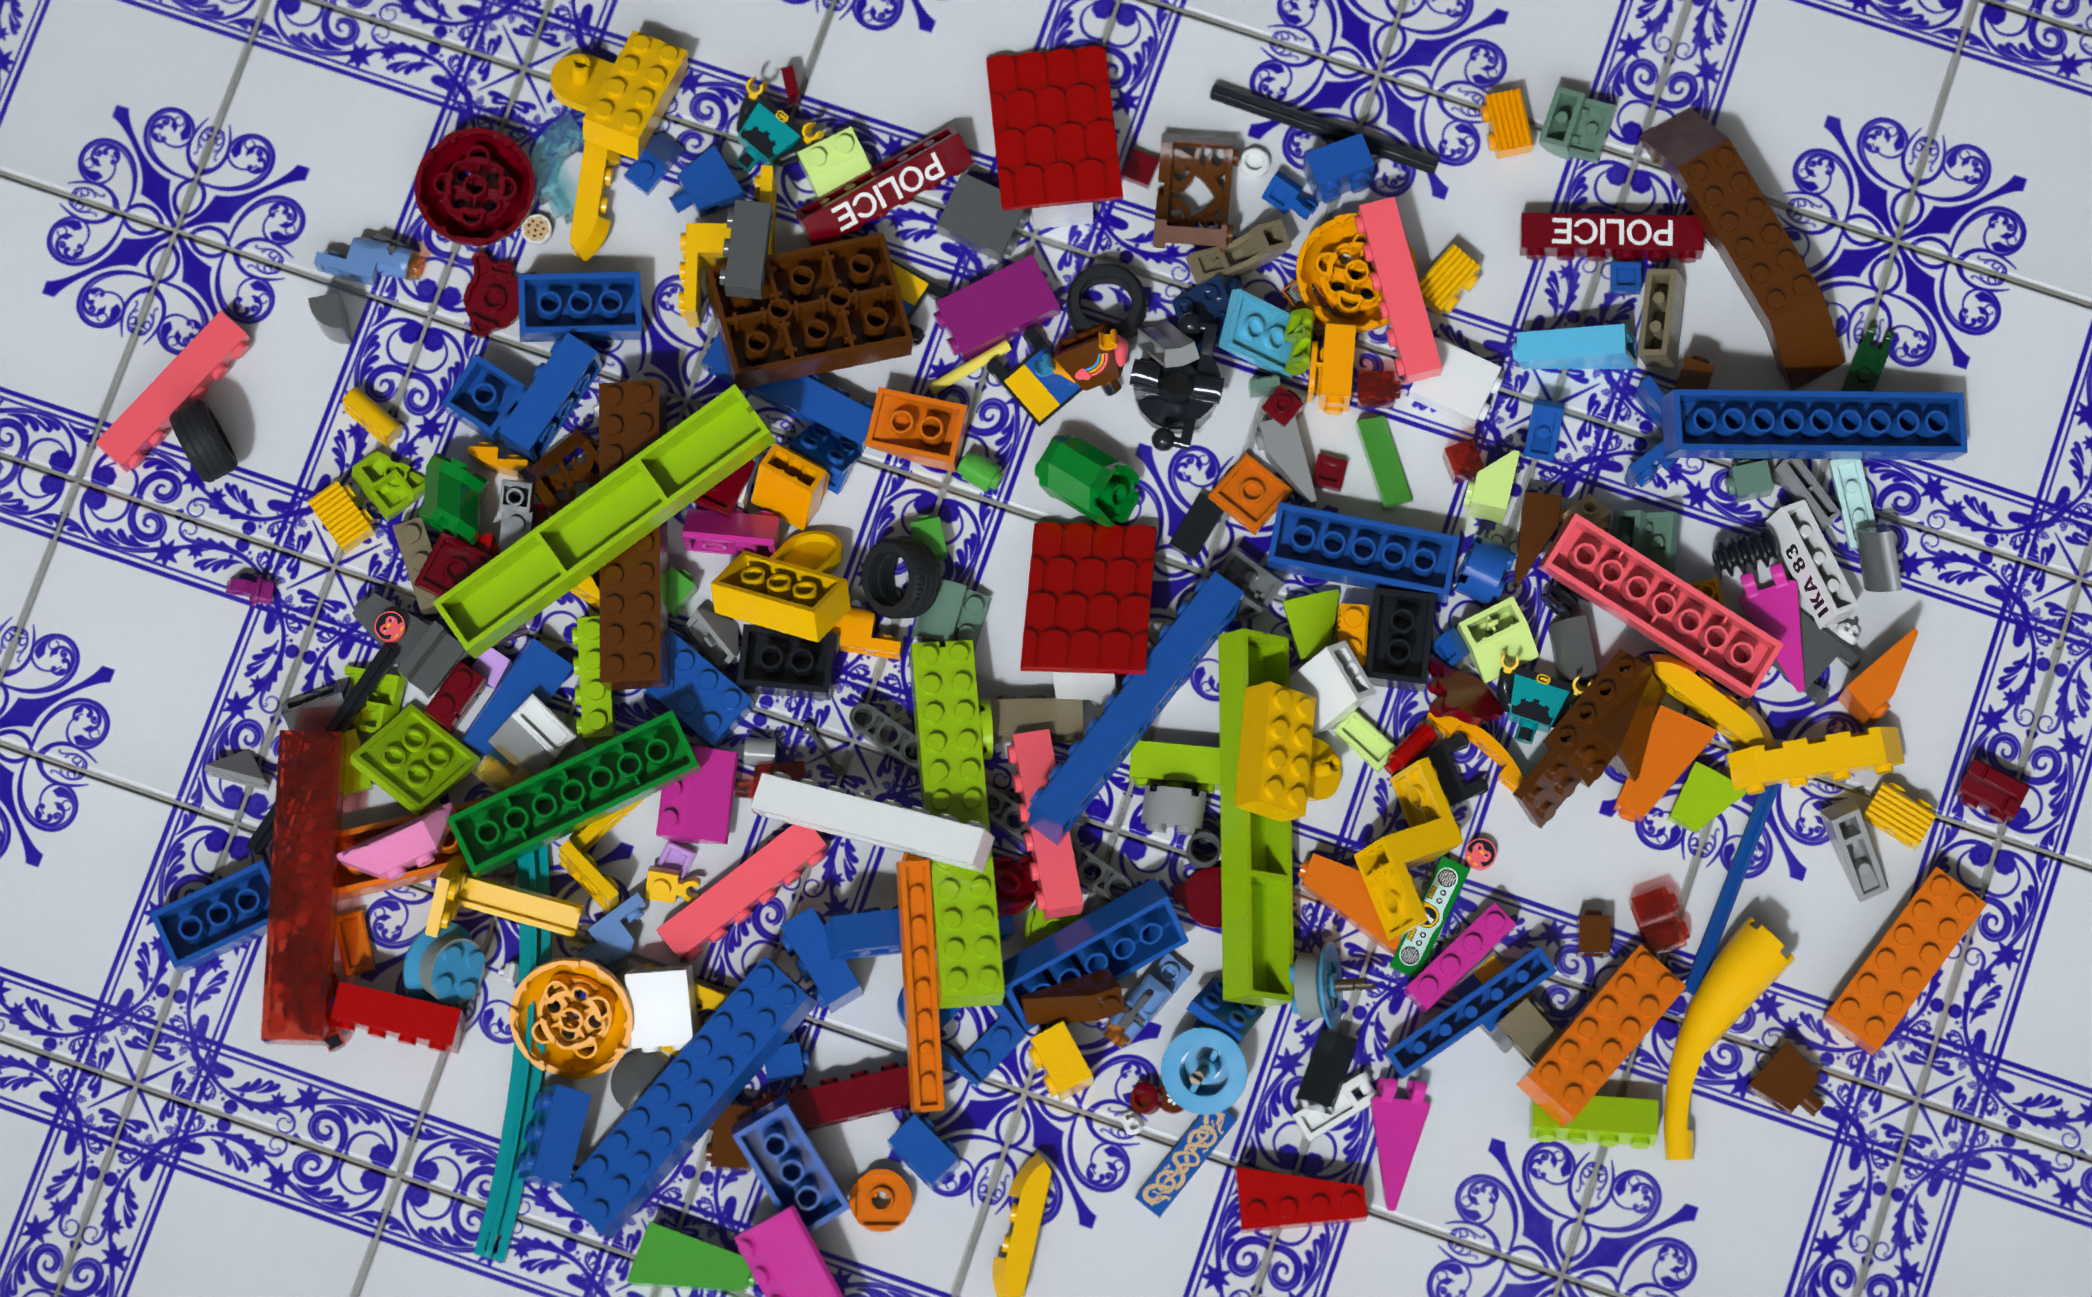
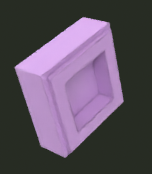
(676, 858)

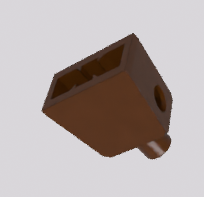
(1787, 1082)

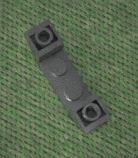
(517, 511)

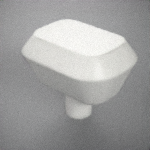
(1848, 632)
(510, 973)
(1131, 1122)

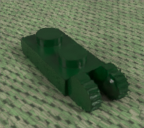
(1867, 363)

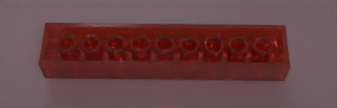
(304, 888)

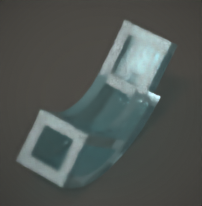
(549, 153)

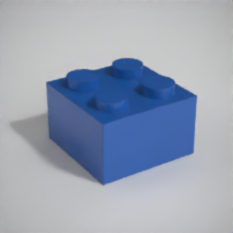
(1339, 168)
(483, 397)
(924, 1152)

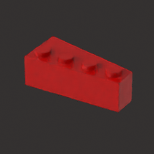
(398, 1017)
(1290, 1201)

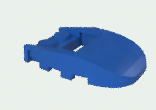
(986, 1052)

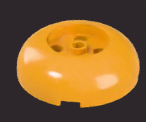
(1320, 263)
(593, 1047)

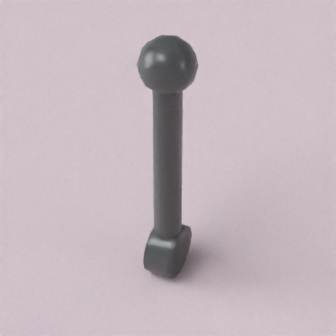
(837, 769)

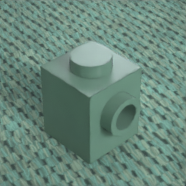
(1749, 480)

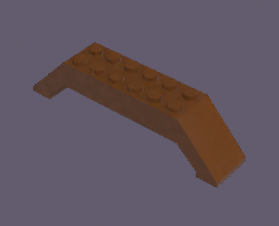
(1750, 244)

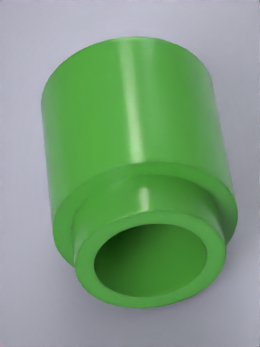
(980, 471)

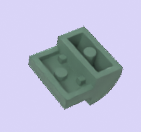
(1576, 126)
(1649, 534)
(953, 616)

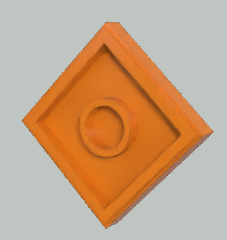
(1250, 493)

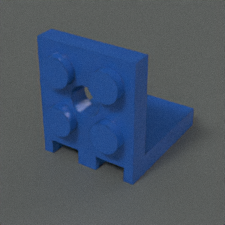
(1643, 469)

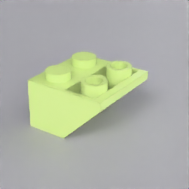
(1494, 631)

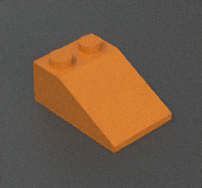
(918, 428)
(1871, 691)

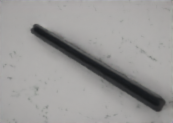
(1321, 127)
(339, 723)

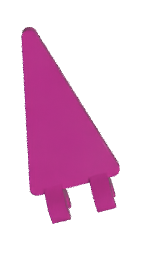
(1777, 614)
(1397, 1133)

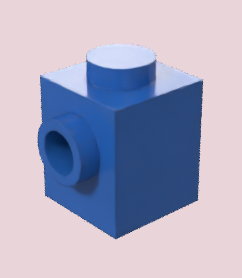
(787, 1062)

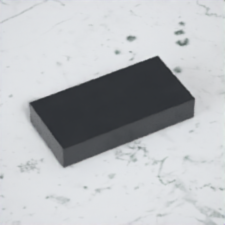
(1196, 527)

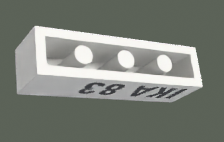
(1812, 564)

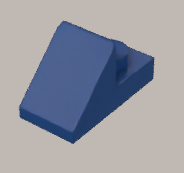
(654, 163)
(1543, 429)

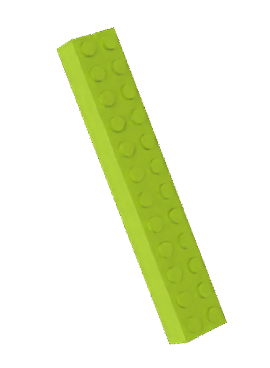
(604, 521)
(955, 784)
(1253, 847)

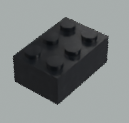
(1400, 639)
(786, 664)

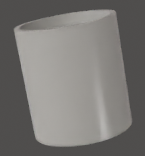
(760, 751)

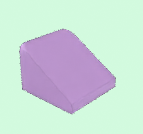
(492, 666)

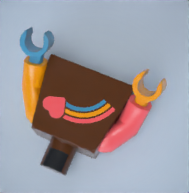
(1089, 359)

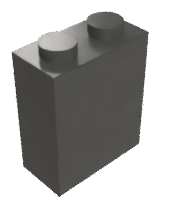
(977, 219)

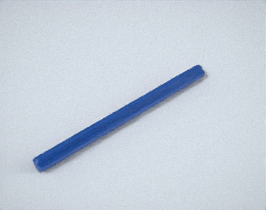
(1731, 888)

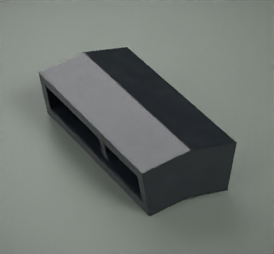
(1326, 1071)

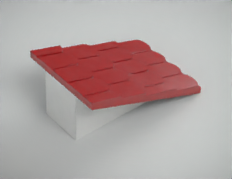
(1054, 134)
(1088, 606)

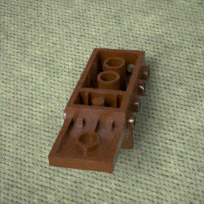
(1606, 727)

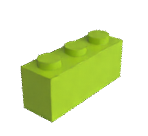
(1175, 766)

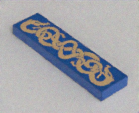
(1184, 1161)

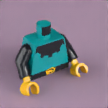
(768, 132)
(1534, 698)

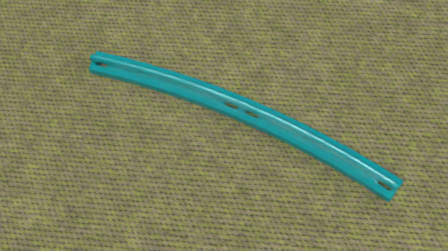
(525, 1079)

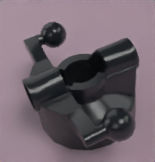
(1179, 412)

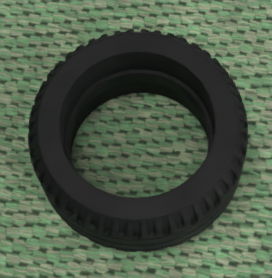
(1110, 274)
(203, 441)
(922, 572)

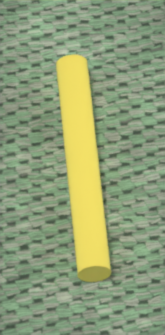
(969, 367)

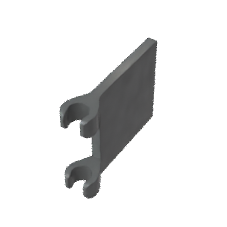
(1818, 652)

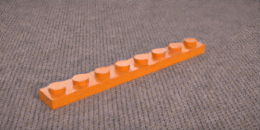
(920, 985)

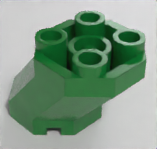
(1088, 480)
(453, 498)

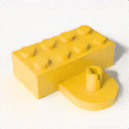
(621, 98)
(788, 589)
(1279, 757)

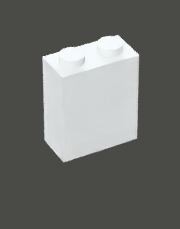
(1461, 387)
(1336, 683)
(662, 1007)

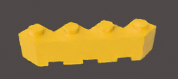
(1803, 760)

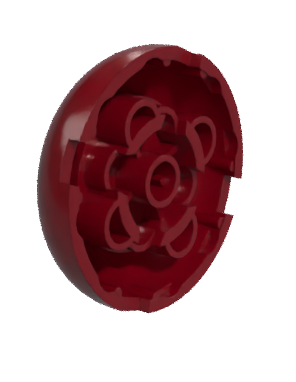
(480, 154)

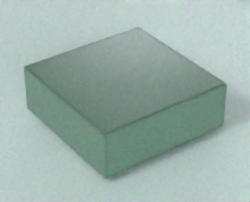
(1263, 386)

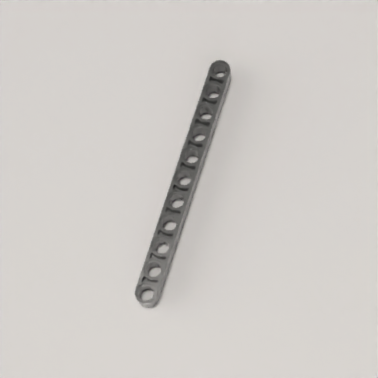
(998, 817)

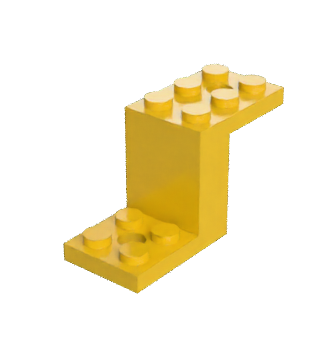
(704, 246)
(1429, 836)

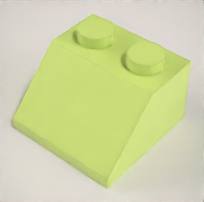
(833, 161)
(1491, 490)

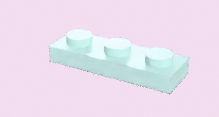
(1852, 497)

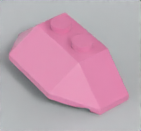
(402, 846)

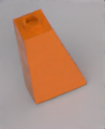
(1670, 750)
(1345, 894)

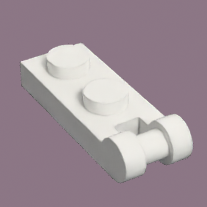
(1316, 1123)

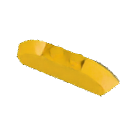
(588, 225)
(1699, 695)
(1032, 1188)

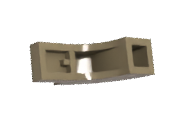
(1243, 255)

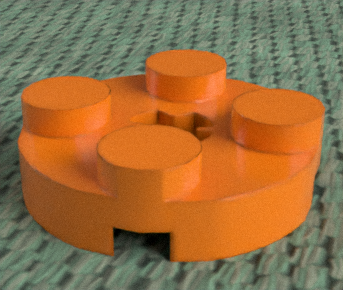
(868, 1187)

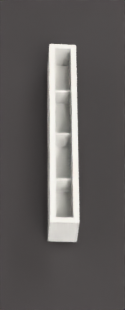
(873, 822)

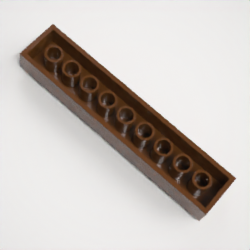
(636, 580)

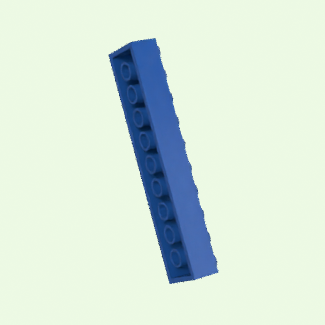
(1813, 424)
(1134, 708)
(687, 1097)

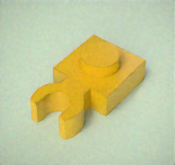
(666, 885)

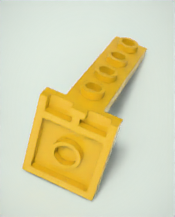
(583, 866)
(503, 900)

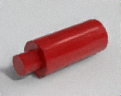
(1410, 748)

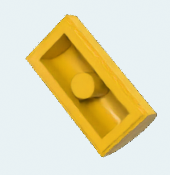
(371, 416)

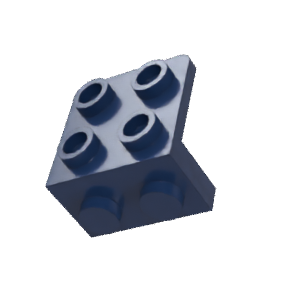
(1208, 302)

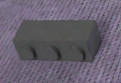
(747, 249)

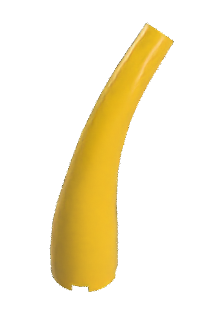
(1731, 985)

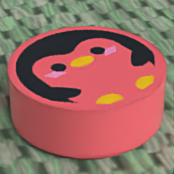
(390, 627)
(1480, 854)

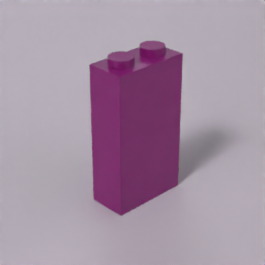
(996, 308)

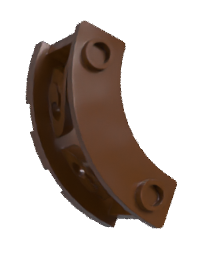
(1173, 228)
(547, 487)

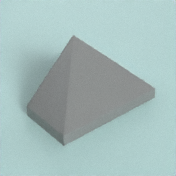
(714, 637)
(240, 769)

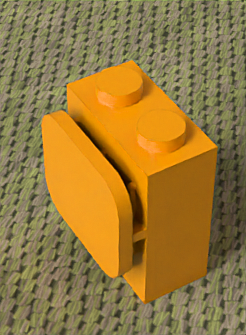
(1332, 369)
(790, 486)

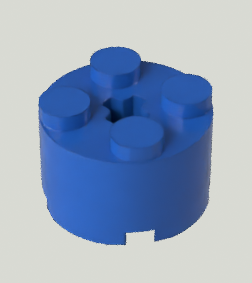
(1483, 569)

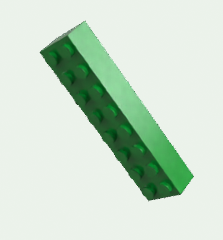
(574, 794)

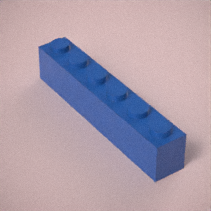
(806, 400)
(877, 933)
(1470, 1012)

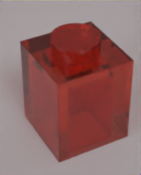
(1377, 389)
(1462, 461)

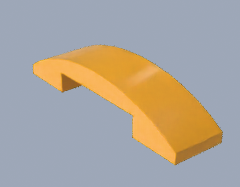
(1448, 726)

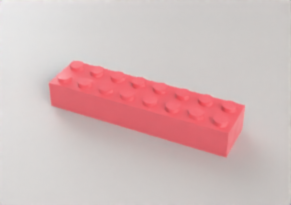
(1660, 605)

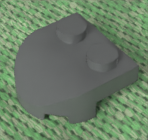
(1253, 578)

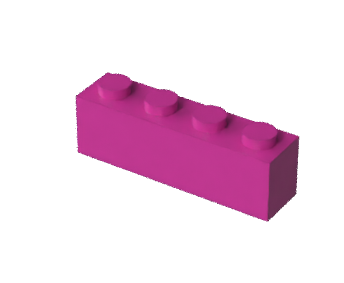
(1459, 958)

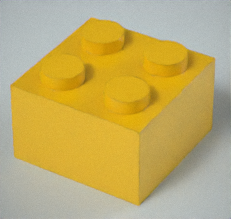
(1061, 1062)

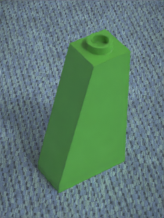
(684, 1262)

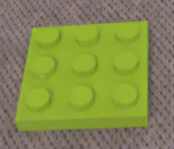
(414, 760)

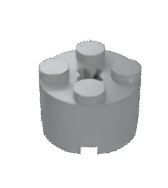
(1173, 809)

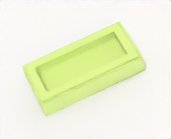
(1364, 740)

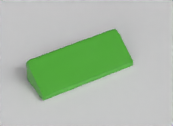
(1383, 462)

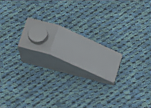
(1287, 456)
(1854, 848)

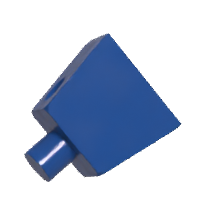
(707, 185)

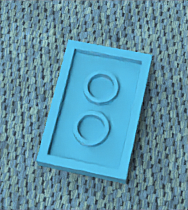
(1256, 332)

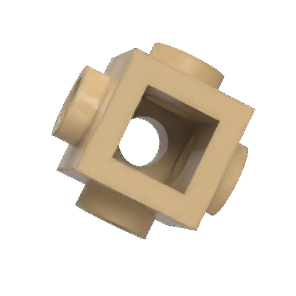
(1592, 510)

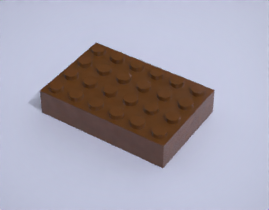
(816, 315)

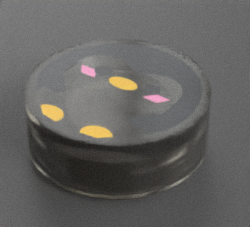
(502, 873)

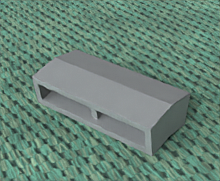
(1167, 345)
(1801, 485)

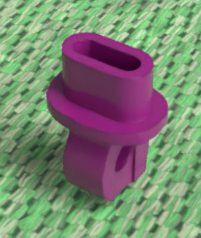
(257, 591)

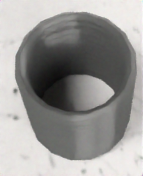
(1207, 836)

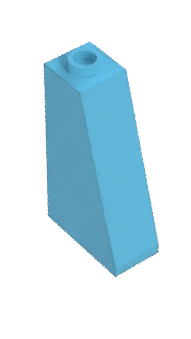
(1577, 348)

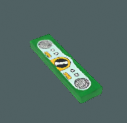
(1438, 903)

